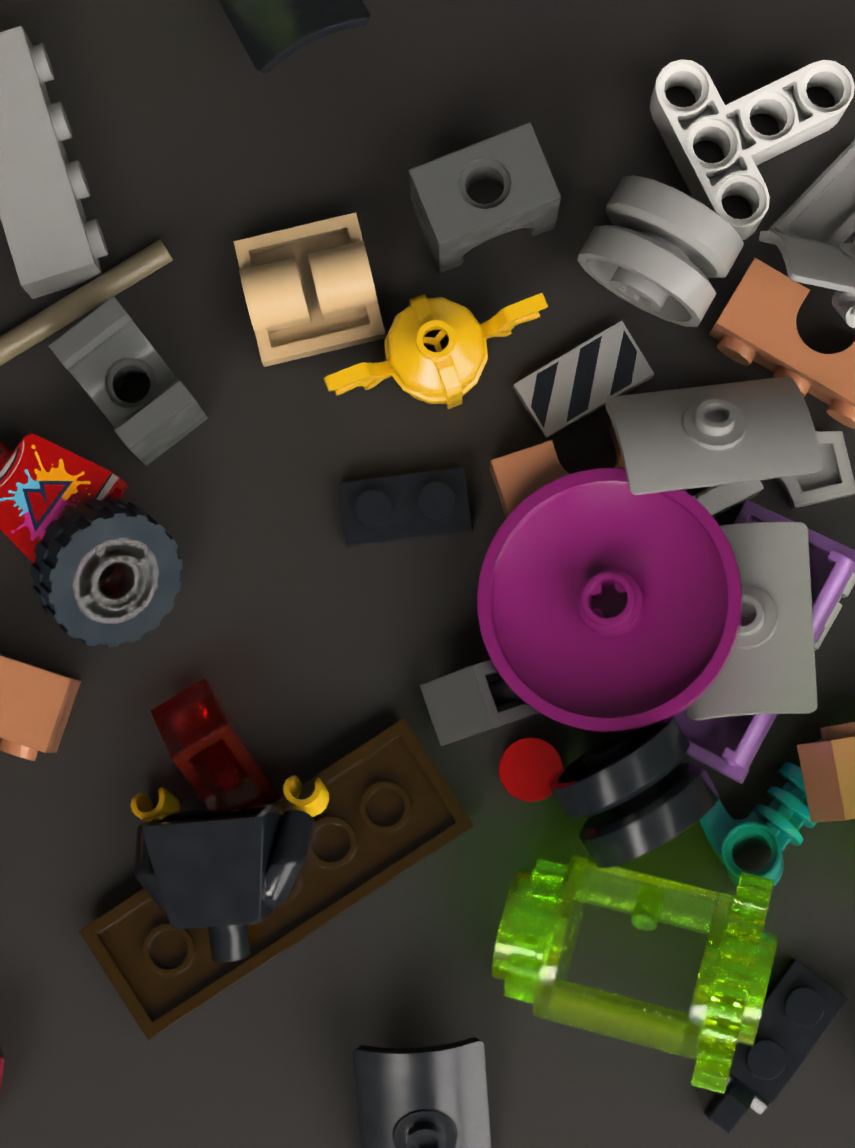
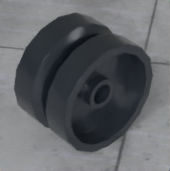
(634, 792)

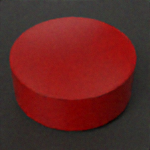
(529, 768)

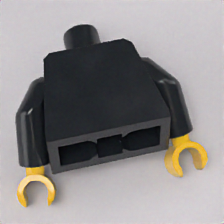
(223, 862)

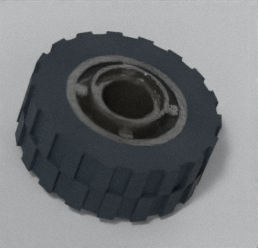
(79, 550)

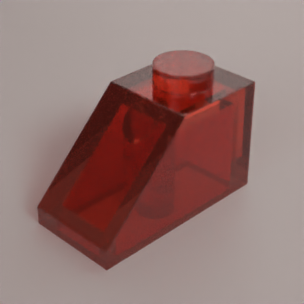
(212, 749)

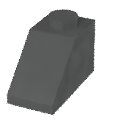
(472, 703)

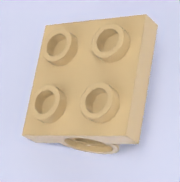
(309, 289)

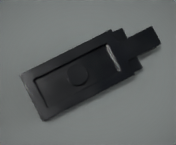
(790, 1025)

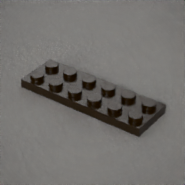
(380, 820)

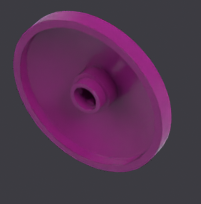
(609, 602)

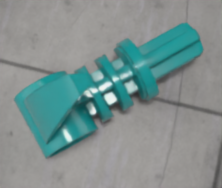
(765, 826)

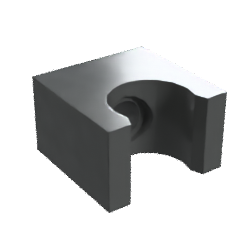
(458, 223)
(107, 351)

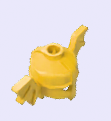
(442, 374)

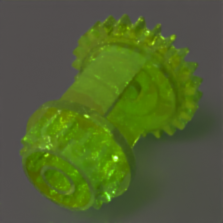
(733, 977)

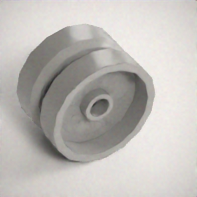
(660, 250)

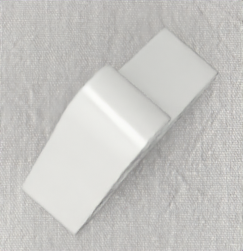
(732, 130)

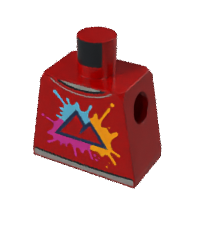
(41, 483)

